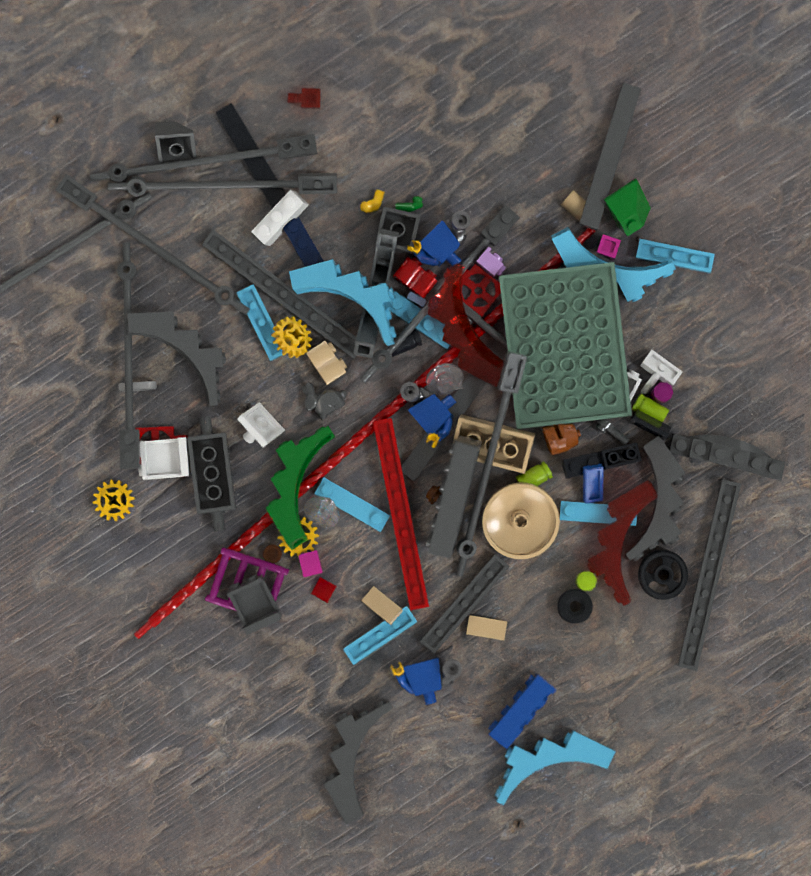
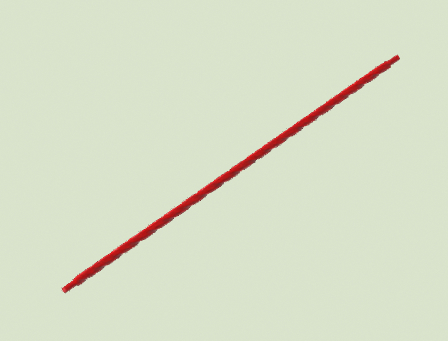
(326, 466)

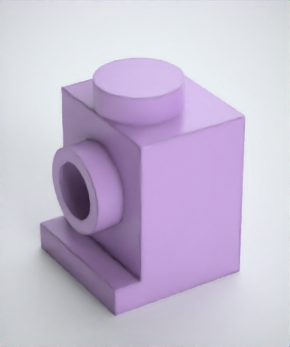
(491, 263)

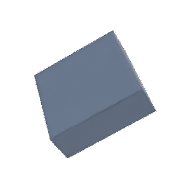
(417, 300)

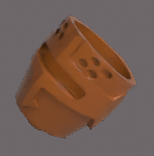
(561, 437)

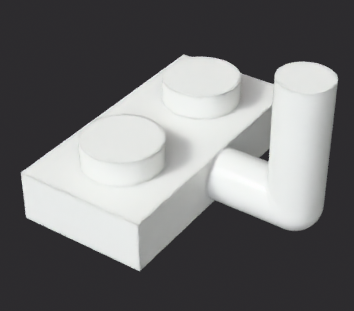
(660, 369)

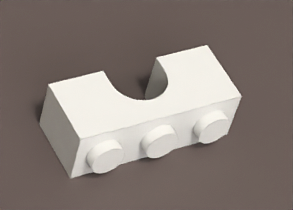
(285, 210)

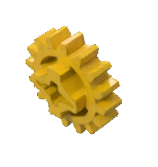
(291, 337)
(108, 507)
(311, 536)

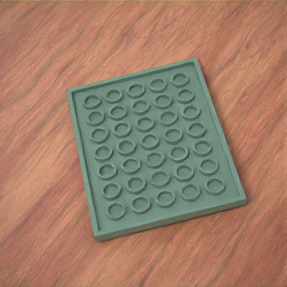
(572, 343)

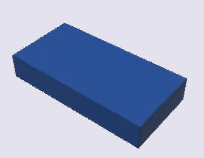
(593, 483)

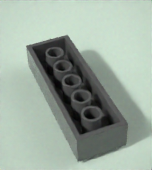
(454, 498)

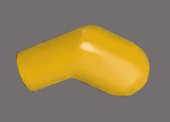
(374, 204)

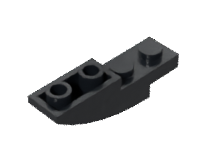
(608, 458)

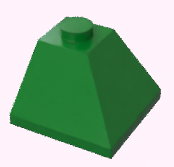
(628, 207)

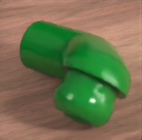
(409, 207)

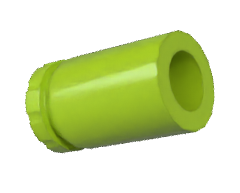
(650, 407)
(535, 475)
(585, 581)

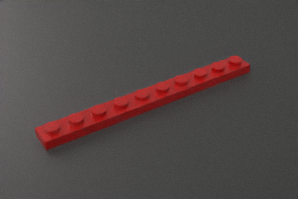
(400, 514)

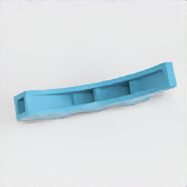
(327, 278)
(629, 278)
(524, 763)

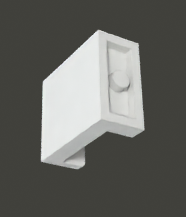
(164, 459)

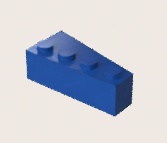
(521, 710)

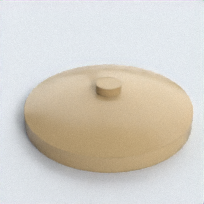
(520, 520)

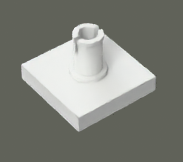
(260, 425)

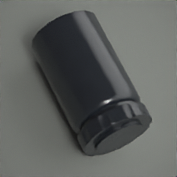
(411, 342)

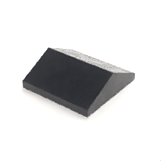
(650, 424)

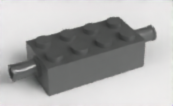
(211, 473)

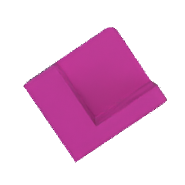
(608, 246)
(310, 563)

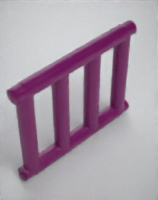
(245, 560)

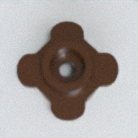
(433, 494)

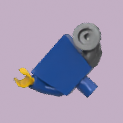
(441, 242)
(430, 412)
(426, 677)

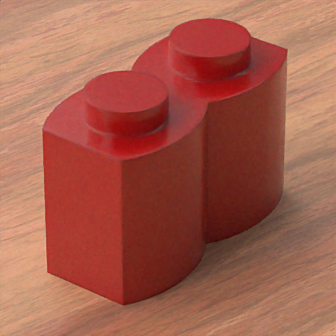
(415, 277)

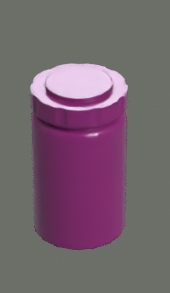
(662, 393)

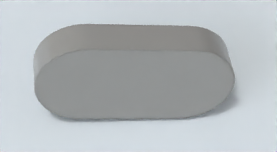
(139, 386)

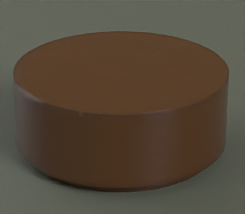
(272, 554)

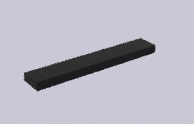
(243, 142)

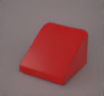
(323, 590)

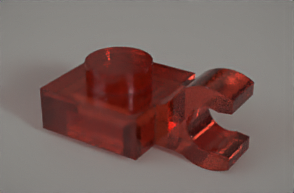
(308, 98)

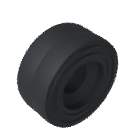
(564, 606)

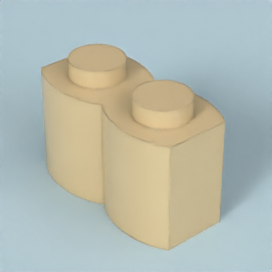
(326, 362)

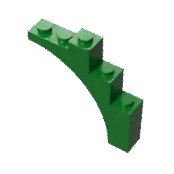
(287, 482)

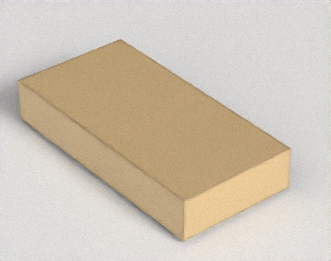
(382, 605)
(486, 627)

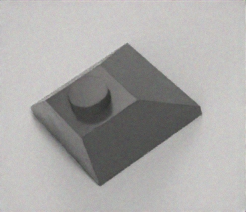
(174, 142)

